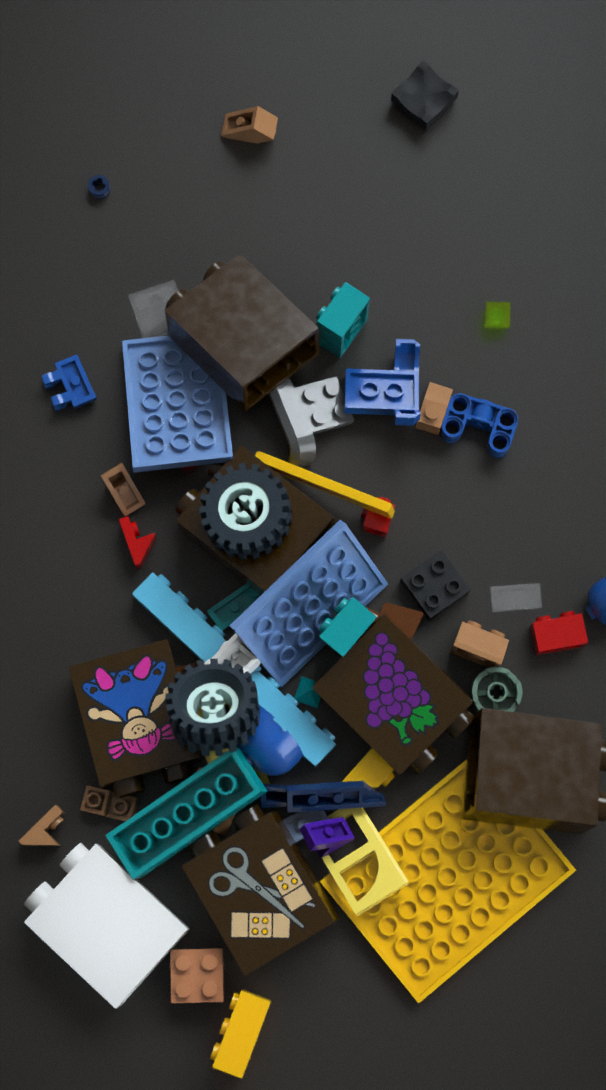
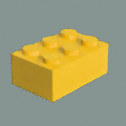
(240, 1033)

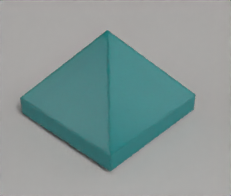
(306, 694)

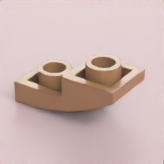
(106, 804)

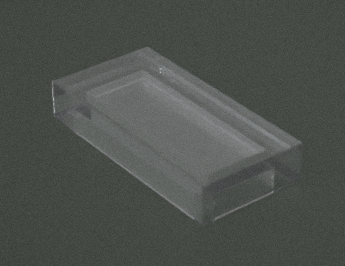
(515, 597)

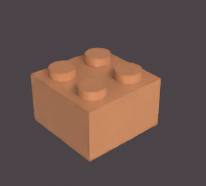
(197, 975)

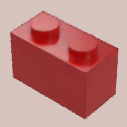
(558, 633)

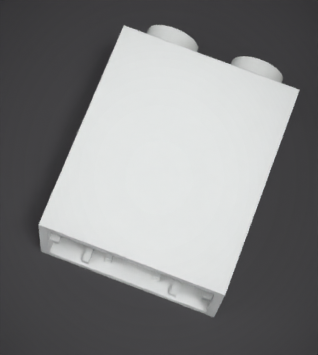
(104, 923)

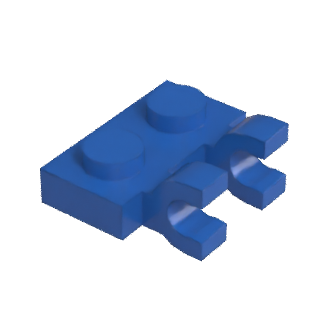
(75, 381)

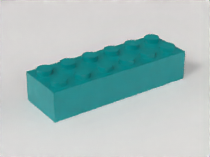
(186, 813)

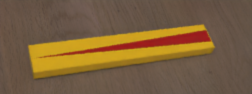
(327, 485)

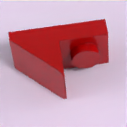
(138, 547)

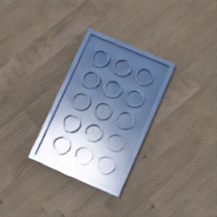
(173, 408)
(286, 617)

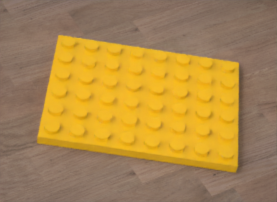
(462, 887)

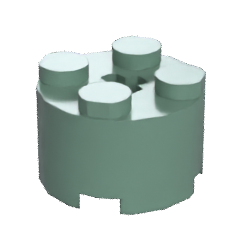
(505, 683)

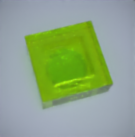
(497, 315)

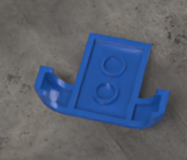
(387, 391)

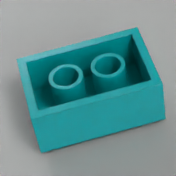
(342, 319)
(346, 626)

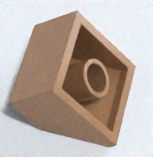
(479, 645)

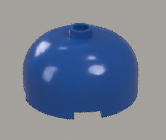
(271, 748)

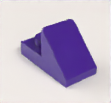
(326, 835)

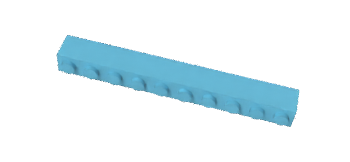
(205, 642)

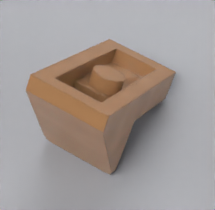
(123, 489)
(38, 833)

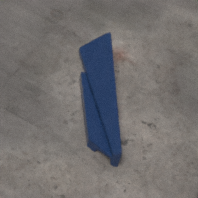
(322, 796)

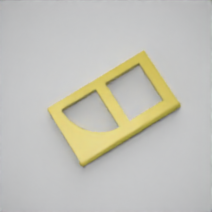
(389, 876)

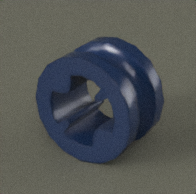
(102, 193)

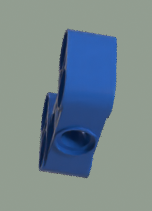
(481, 415)

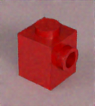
(376, 523)

